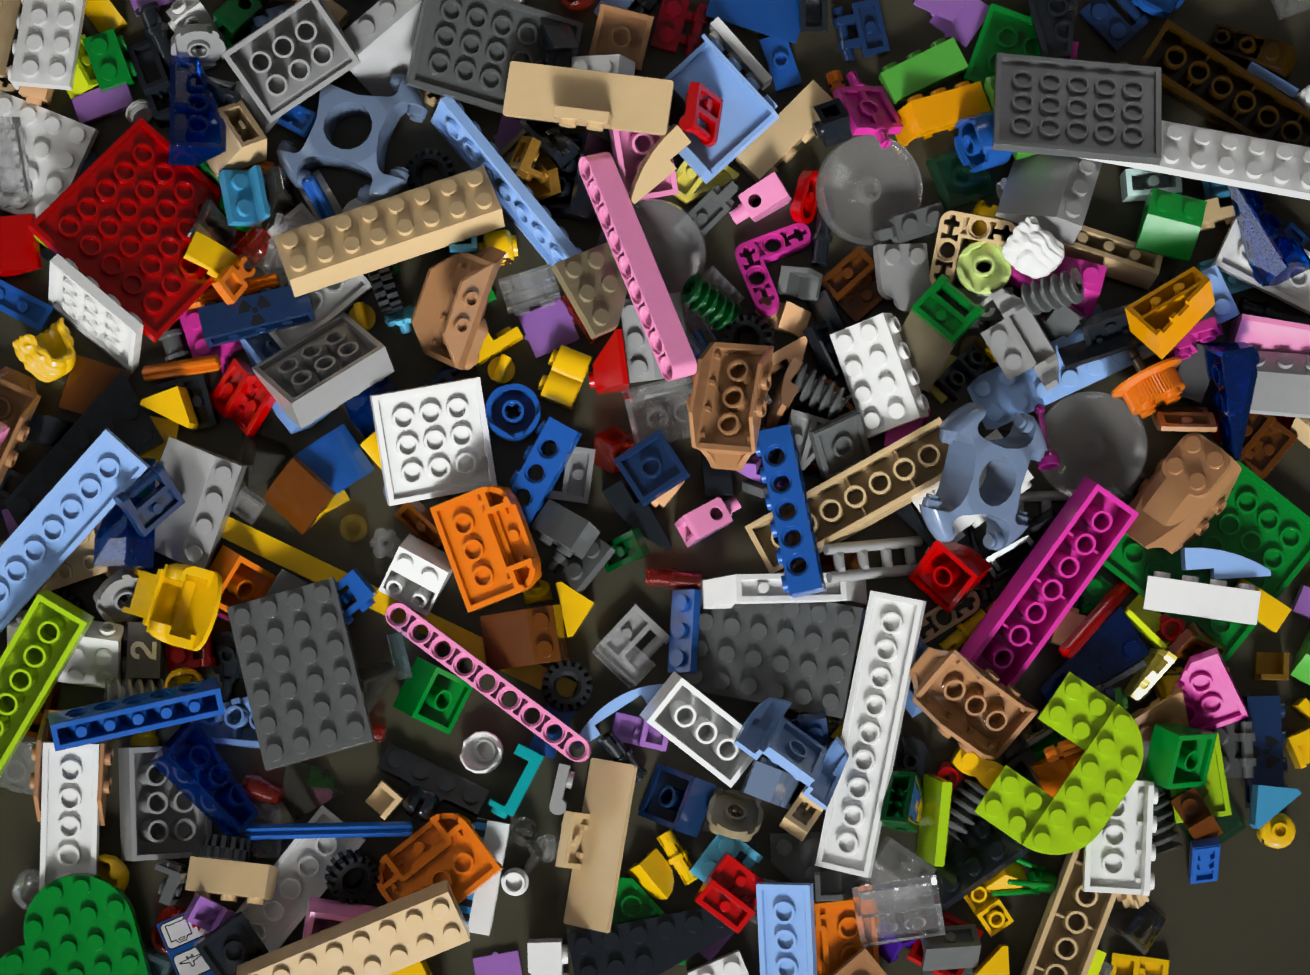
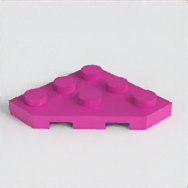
(1210, 692)

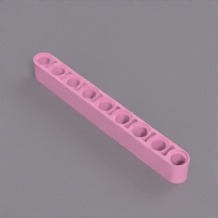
(637, 266)
(478, 672)

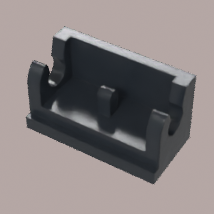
(553, 140)

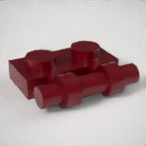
(670, 24)

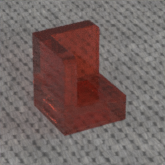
(610, 445)

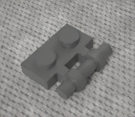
(580, 572)
(1230, 744)

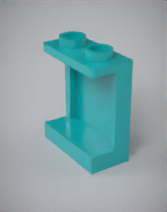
(535, 760)

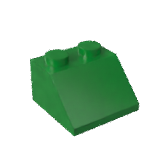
(1170, 224)
(433, 695)
(1179, 756)

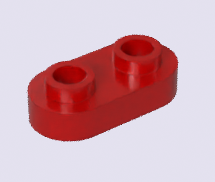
(804, 201)

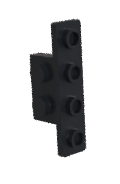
(828, 322)
(1103, 336)

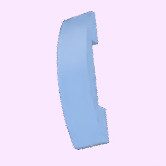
(590, 732)

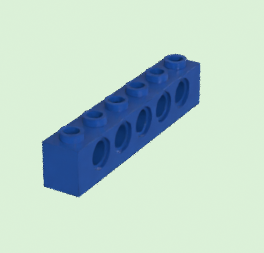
(566, 441)
(811, 579)
(136, 714)

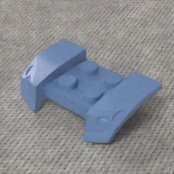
(793, 750)

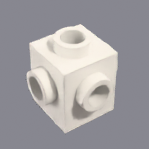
(187, 13)

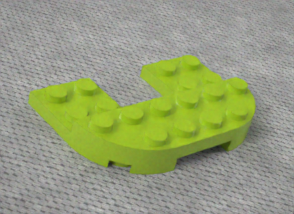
(1091, 789)

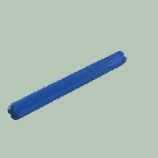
(329, 830)

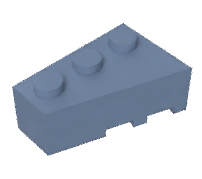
(771, 784)

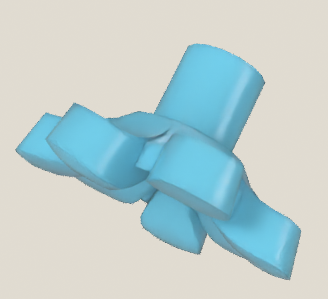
(401, 318)

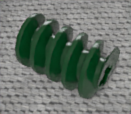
(709, 302)

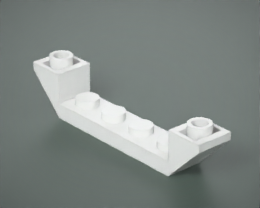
(768, 588)

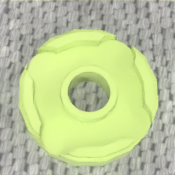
(983, 282)

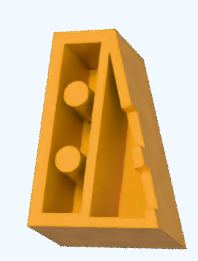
(940, 110)
(1170, 311)

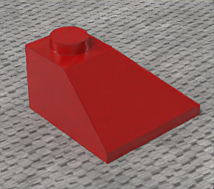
(610, 367)
(949, 573)

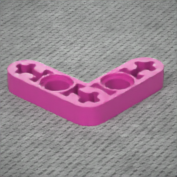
(762, 256)

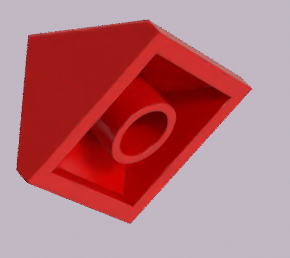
(18, 246)

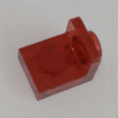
(254, 245)

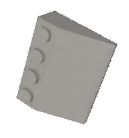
(384, 43)
(291, 57)
(1052, 190)
(324, 369)
(209, 491)
(154, 813)

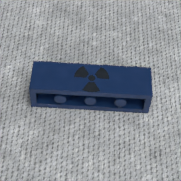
(254, 315)
(1266, 716)

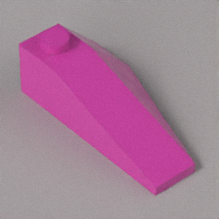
(1091, 273)

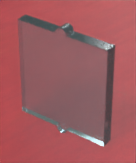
(399, 655)

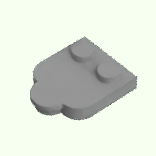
(902, 273)

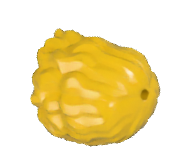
(49, 353)

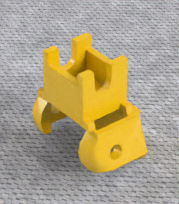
(185, 606)

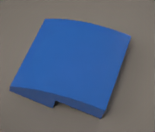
(336, 459)

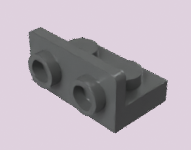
(173, 888)

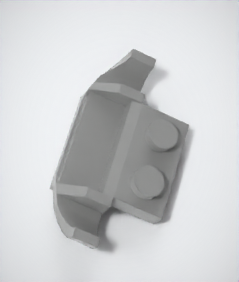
(1021, 342)

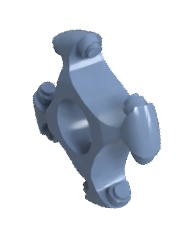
(370, 156)
(1000, 492)

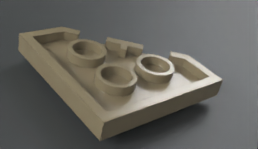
(593, 288)

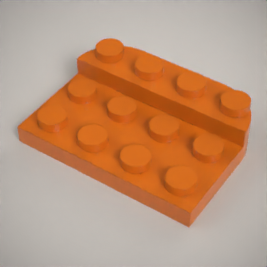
(487, 545)
(436, 852)
(837, 935)

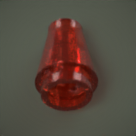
(262, 789)

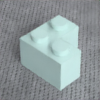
(1138, 183)

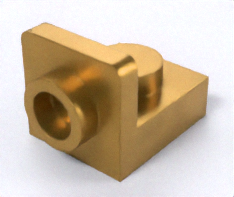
(524, 156)
(550, 182)

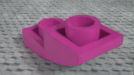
(1203, 331)

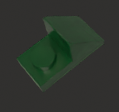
(628, 549)

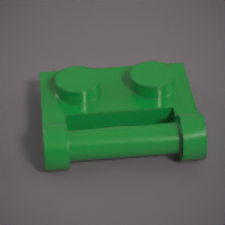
(942, 315)

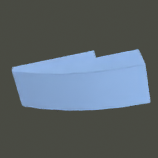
(1221, 563)

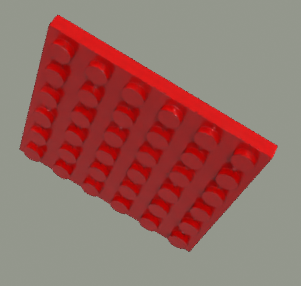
(131, 225)

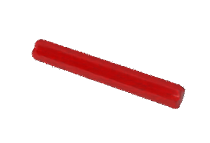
(1094, 619)

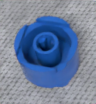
(976, 141)
(508, 397)

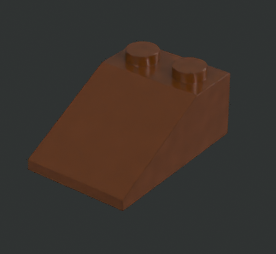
(524, 637)

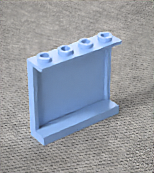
(743, 113)

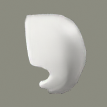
(481, 752)

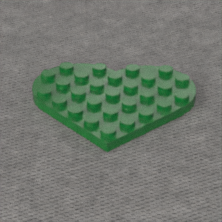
(79, 929)

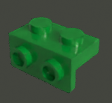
(108, 60)

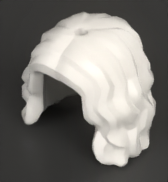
(1033, 249)

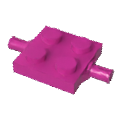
(869, 110)
(198, 347)

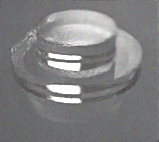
(548, 846)

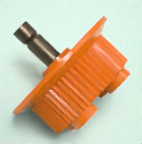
(1150, 385)

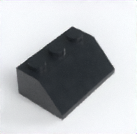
(573, 200)

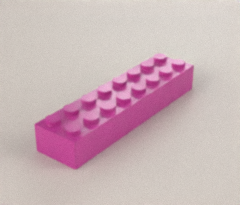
(1049, 582)

